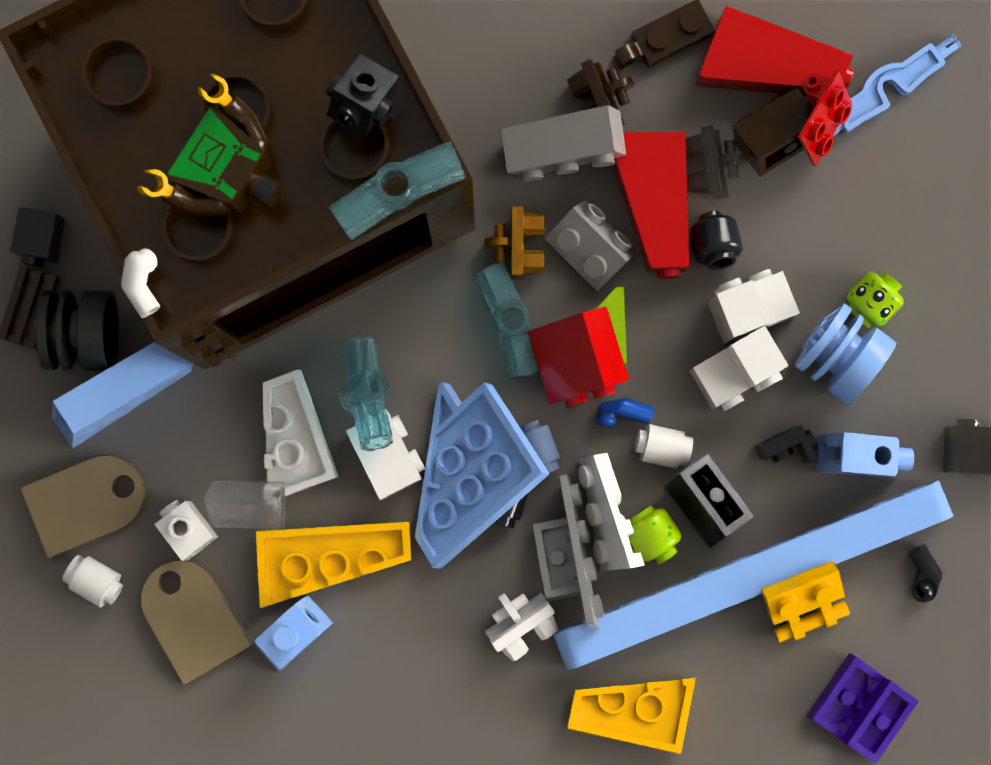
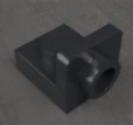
(781, 445)

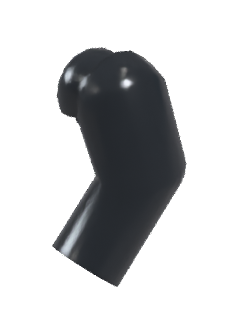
(928, 574)

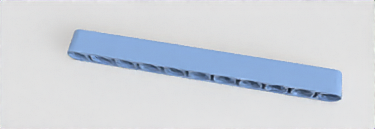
(749, 574)

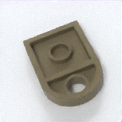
(82, 503)
(194, 622)

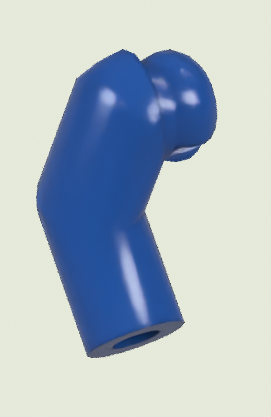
(623, 408)

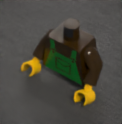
(220, 163)

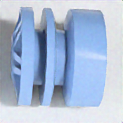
(845, 354)

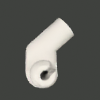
(134, 281)

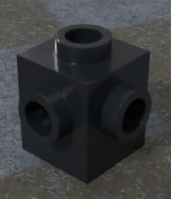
(361, 96)

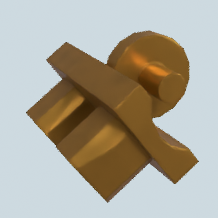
(522, 225)

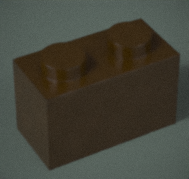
(773, 131)

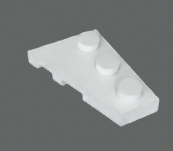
(294, 435)
(610, 528)

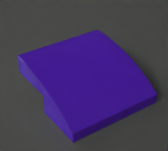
(862, 708)

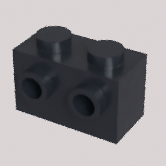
(709, 501)

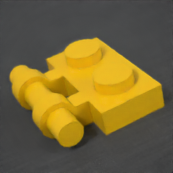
(802, 594)

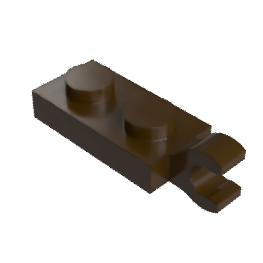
(666, 36)

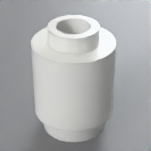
(664, 446)
(93, 580)

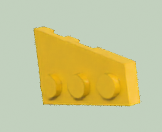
(636, 714)

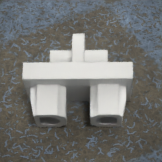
(517, 619)

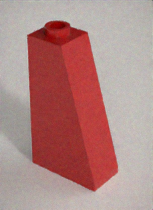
(766, 57)
(656, 198)

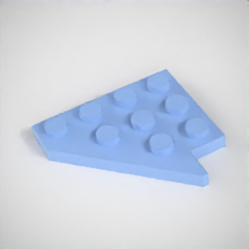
(472, 471)

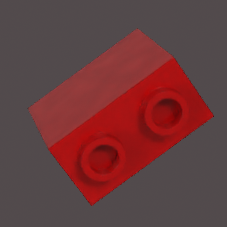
(578, 357)

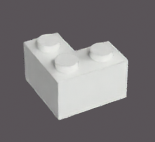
(751, 305)
(742, 365)

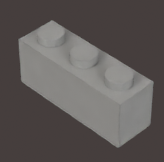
(564, 143)

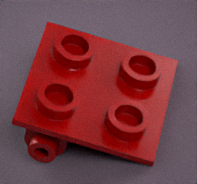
(831, 108)

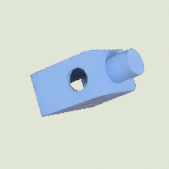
(862, 455)
(292, 633)

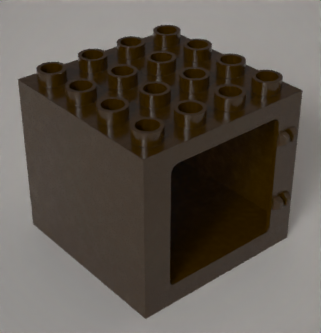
(124, 99)

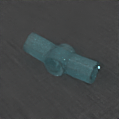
(370, 202)
(500, 298)
(365, 394)

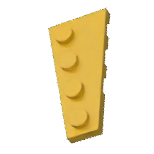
(315, 558)

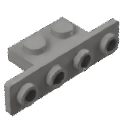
(563, 556)

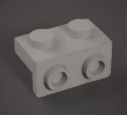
(591, 244)

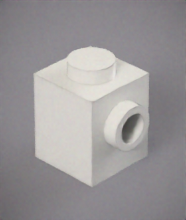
(185, 529)

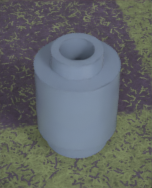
(543, 444)

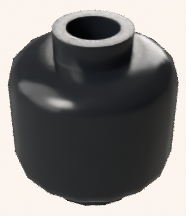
(716, 240)

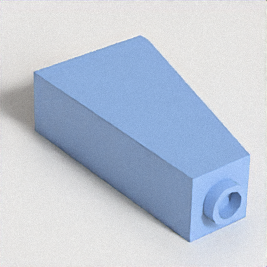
(116, 392)

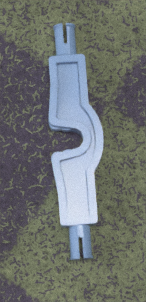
(902, 76)

